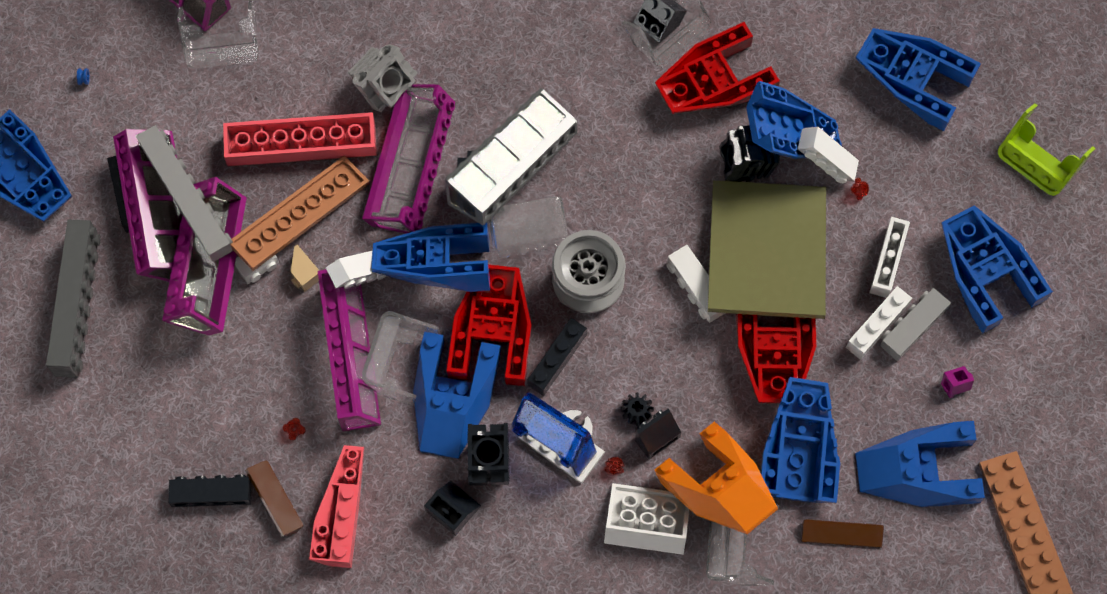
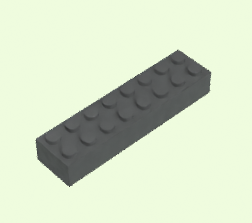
(73, 298)

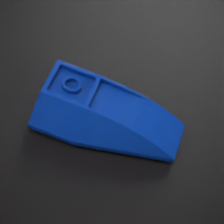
(779, 117)
(27, 172)

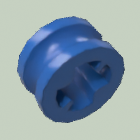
(83, 76)

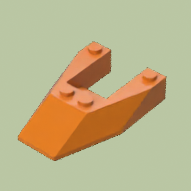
(732, 495)

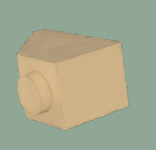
(303, 270)

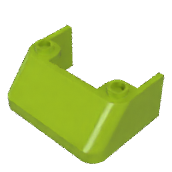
(1035, 162)

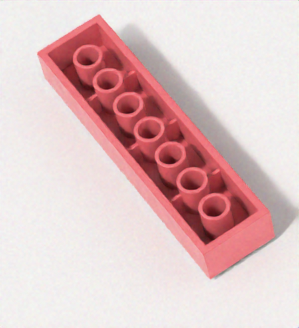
(299, 139)

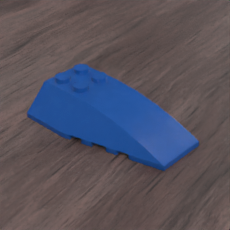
(801, 448)

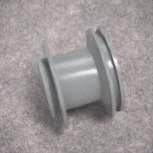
(598, 253)

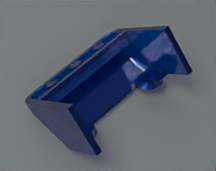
(555, 432)

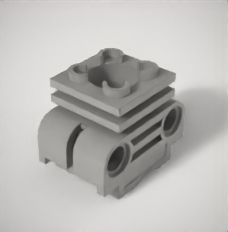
(382, 76)

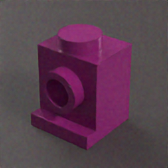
(957, 381)

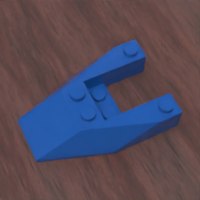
(906, 65)
(983, 254)
(425, 257)
(449, 405)
(907, 467)

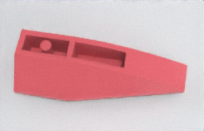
(338, 514)

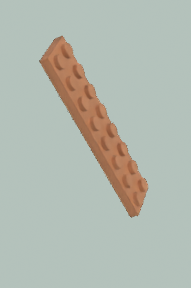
(298, 213)
(1024, 525)

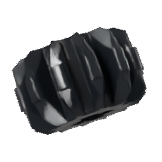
(644, 407)

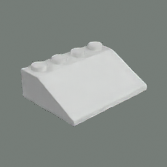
(646, 519)

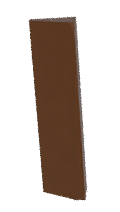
(274, 498)
(842, 533)

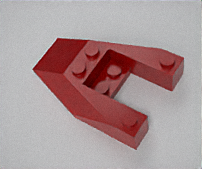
(705, 79)
(493, 316)
(775, 354)

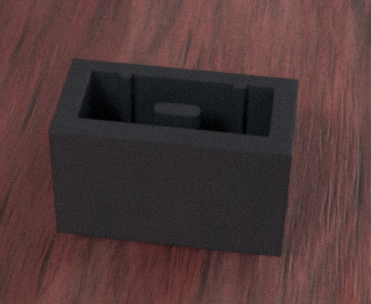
(660, 17)
(657, 433)
(451, 507)

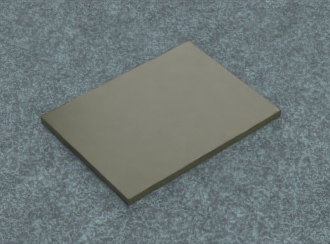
(768, 250)

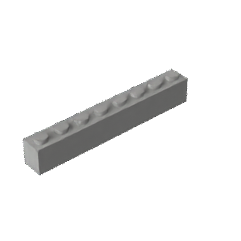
(184, 193)

